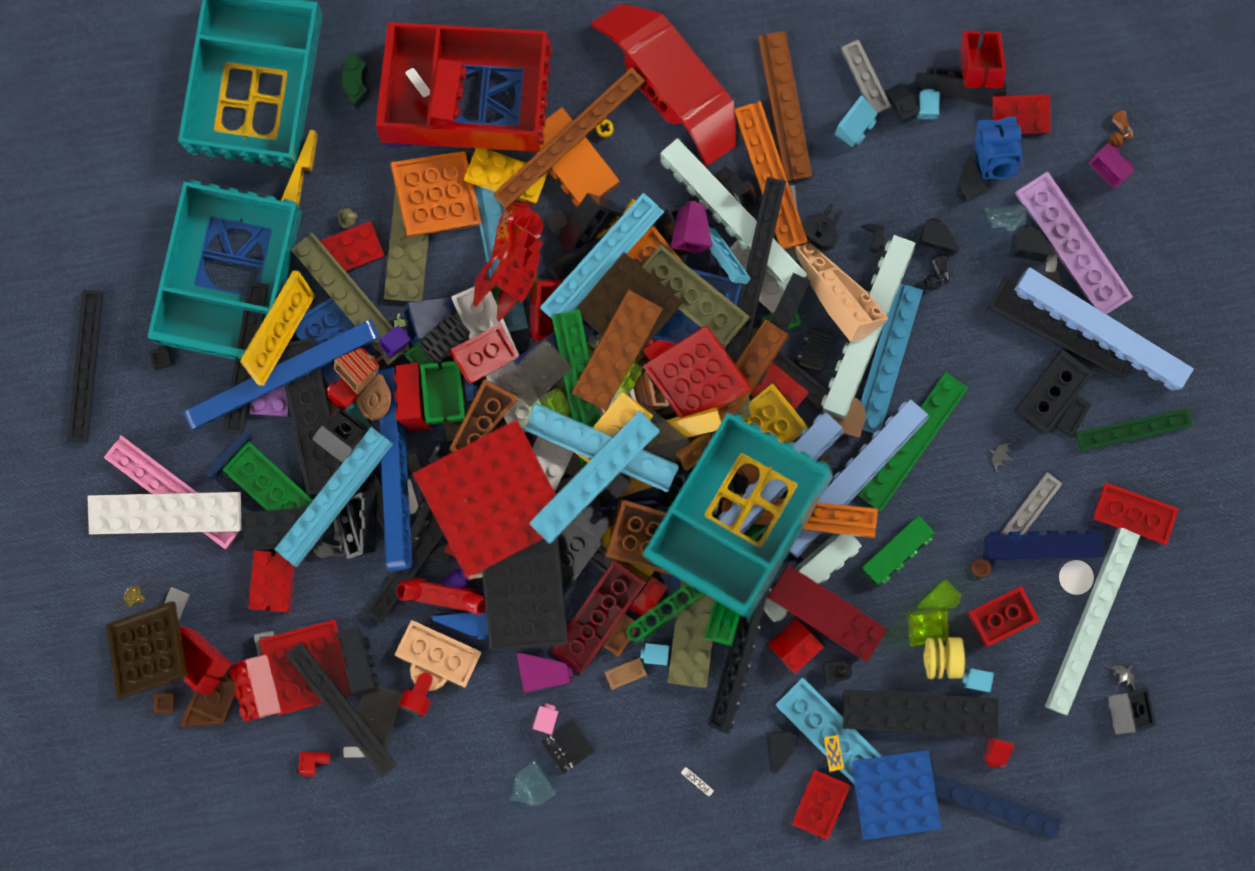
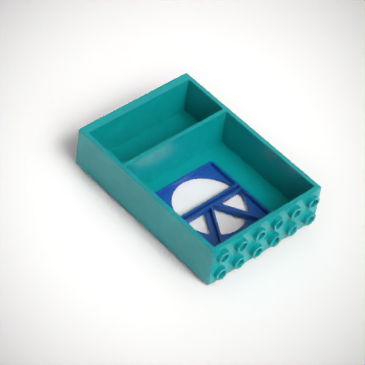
(188, 306)

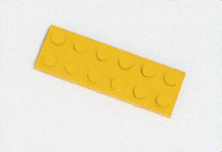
(278, 328)

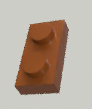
(693, 451)
(618, 638)

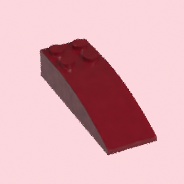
(827, 613)
(600, 614)

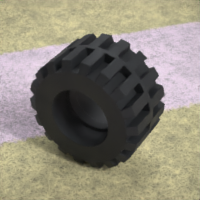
(443, 338)

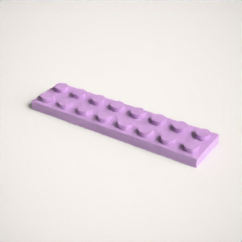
(1073, 244)

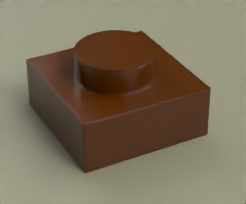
(164, 702)

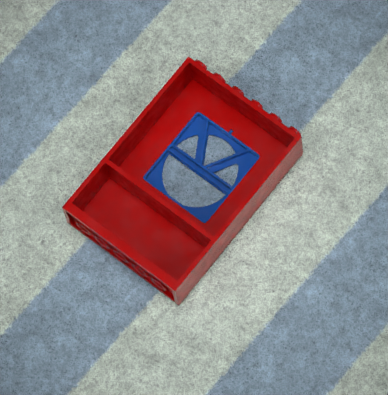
(513, 53)

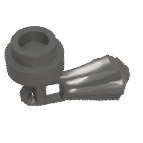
(328, 550)

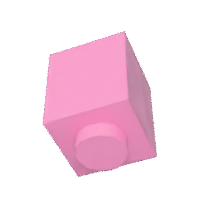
(546, 718)

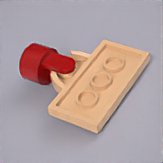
(433, 662)

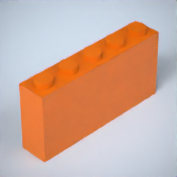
(580, 169)

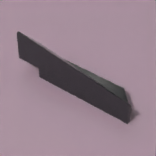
(951, 84)

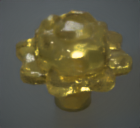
(133, 595)

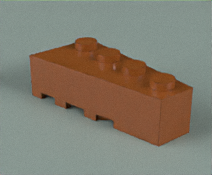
(484, 414)

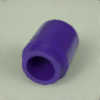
(456, 579)

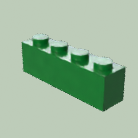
(898, 550)

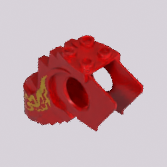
(519, 255)

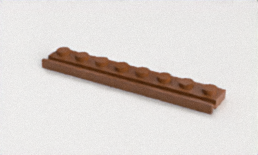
(785, 106)
(754, 363)

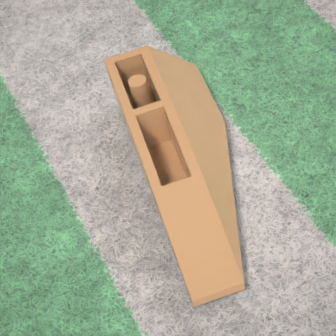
(840, 295)

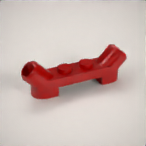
(431, 593)

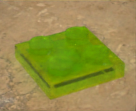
(927, 624)

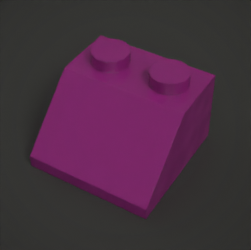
(1111, 165)

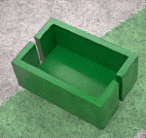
(442, 393)

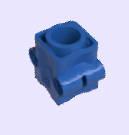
(998, 148)

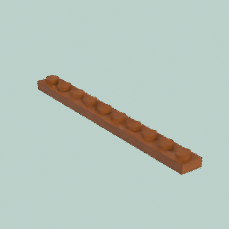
(568, 138)

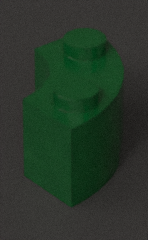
(353, 80)

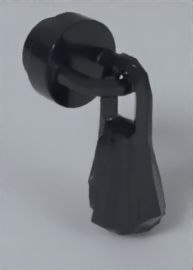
(940, 264)

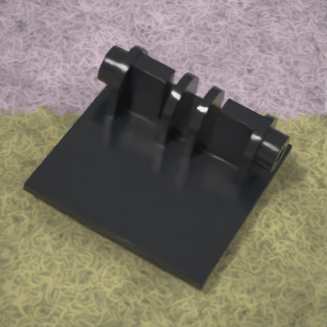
(568, 746)

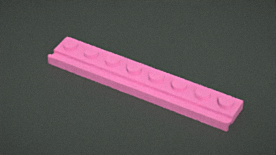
(156, 479)

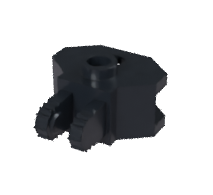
(824, 228)

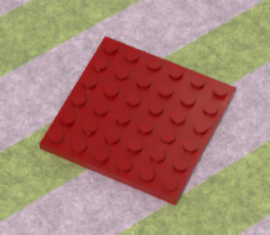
(488, 497)

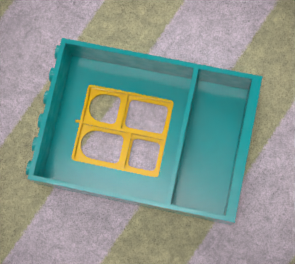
(260, 38)
(717, 555)

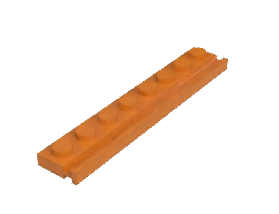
(768, 164)
(829, 519)

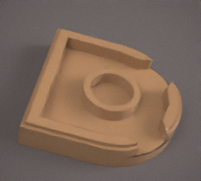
(375, 399)
(854, 420)

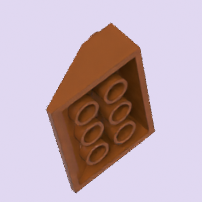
(632, 533)

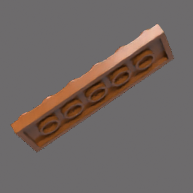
(617, 350)

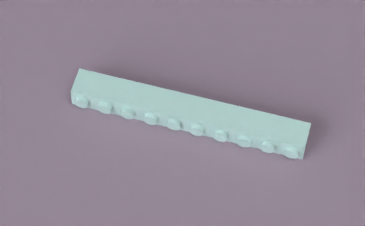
(725, 209)
(858, 352)
(1092, 621)

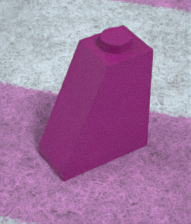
(691, 229)
(542, 672)

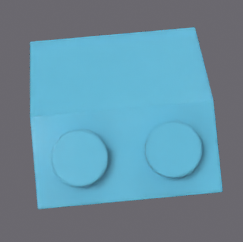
(856, 122)

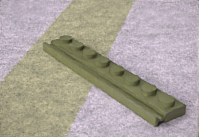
(342, 289)

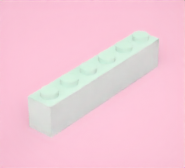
(819, 565)

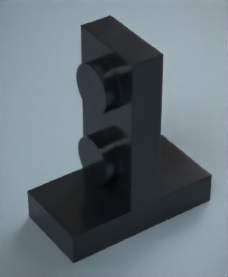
(740, 190)

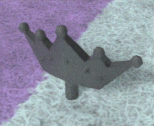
(1000, 454)
(1124, 674)

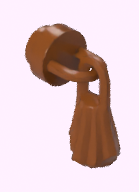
(1120, 119)

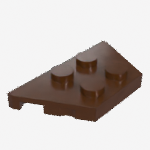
(211, 708)

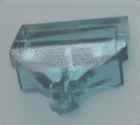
(1007, 216)
(532, 786)

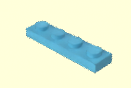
(727, 259)

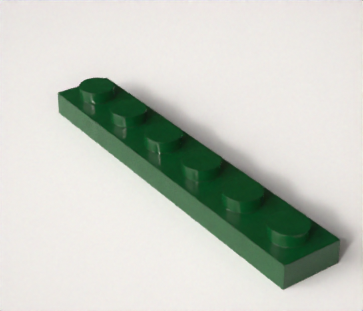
(1134, 429)

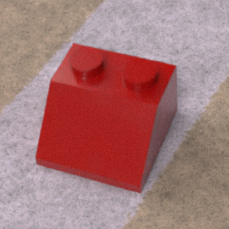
(795, 646)

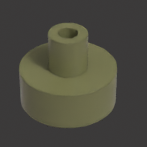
(347, 217)

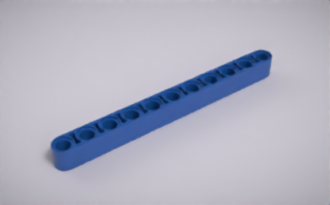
(281, 375)
(395, 485)

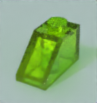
(557, 402)
(942, 595)

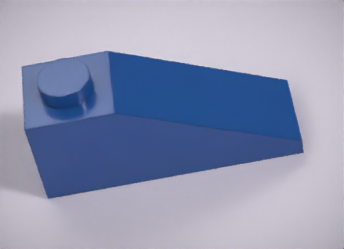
(467, 623)

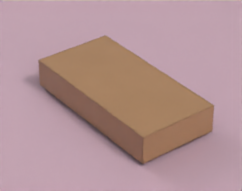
(625, 673)

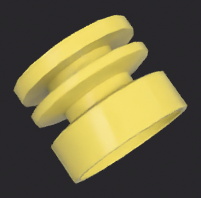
(947, 657)

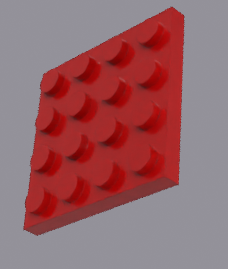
(697, 374)
(290, 686)

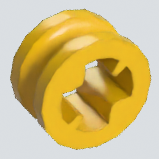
(606, 134)

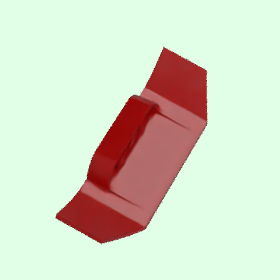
(673, 77)

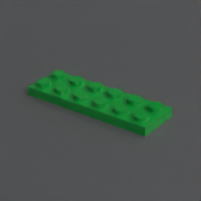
(265, 480)

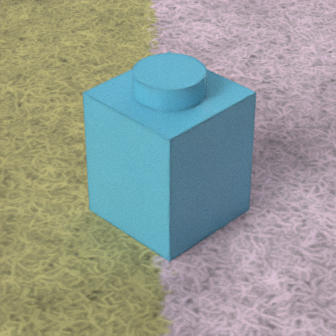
(928, 104)
(655, 654)
(977, 679)

